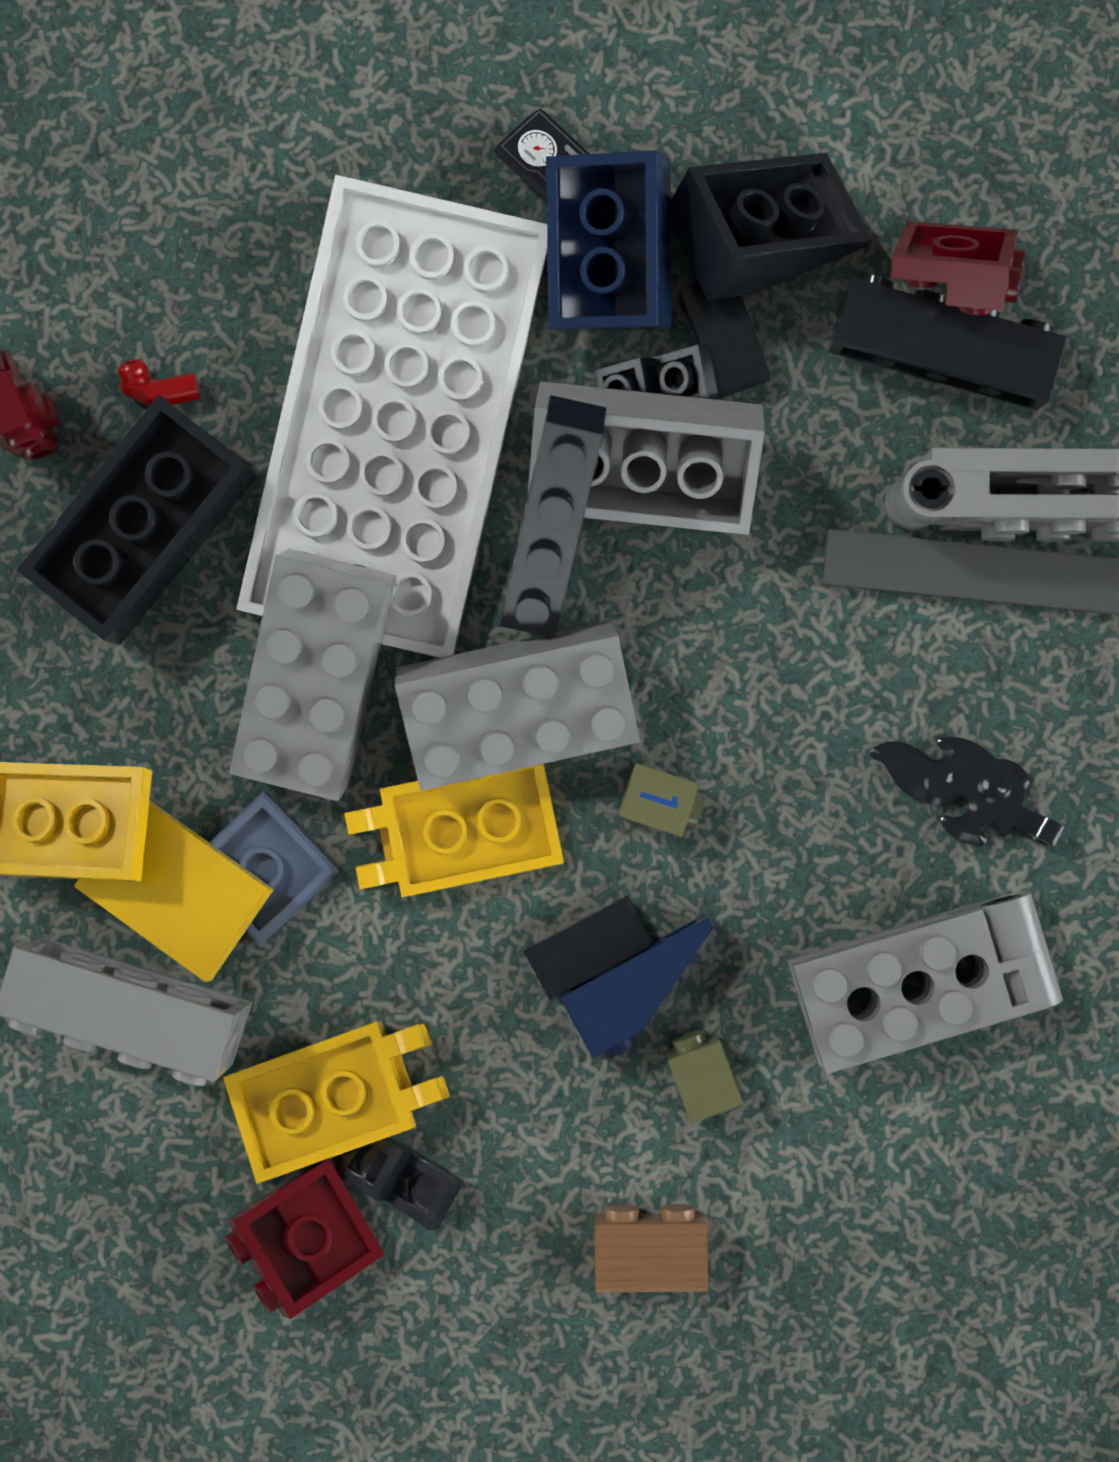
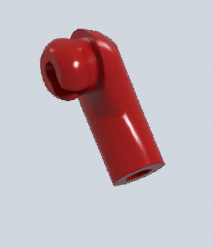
(145, 389)

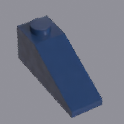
(624, 998)

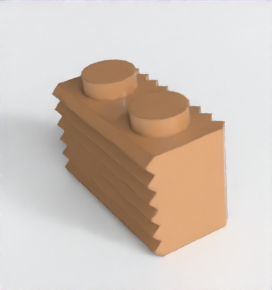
(651, 1250)

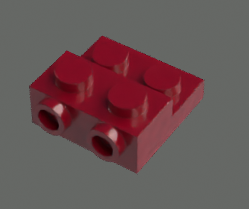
(974, 261)
(25, 415)
(302, 1240)

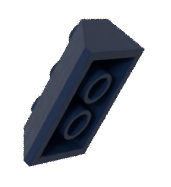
(609, 241)

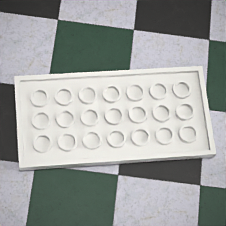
(400, 400)

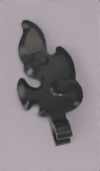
(990, 786)

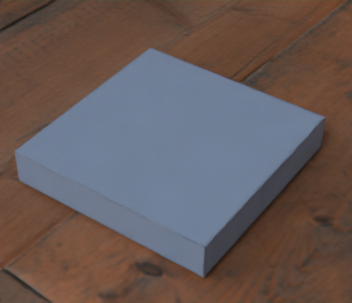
(280, 855)

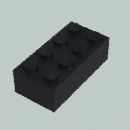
(137, 522)

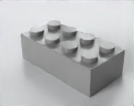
(669, 458)
(312, 674)
(516, 705)
(122, 1009)

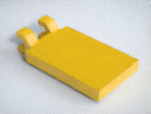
(73, 821)
(460, 831)
(189, 896)
(329, 1098)

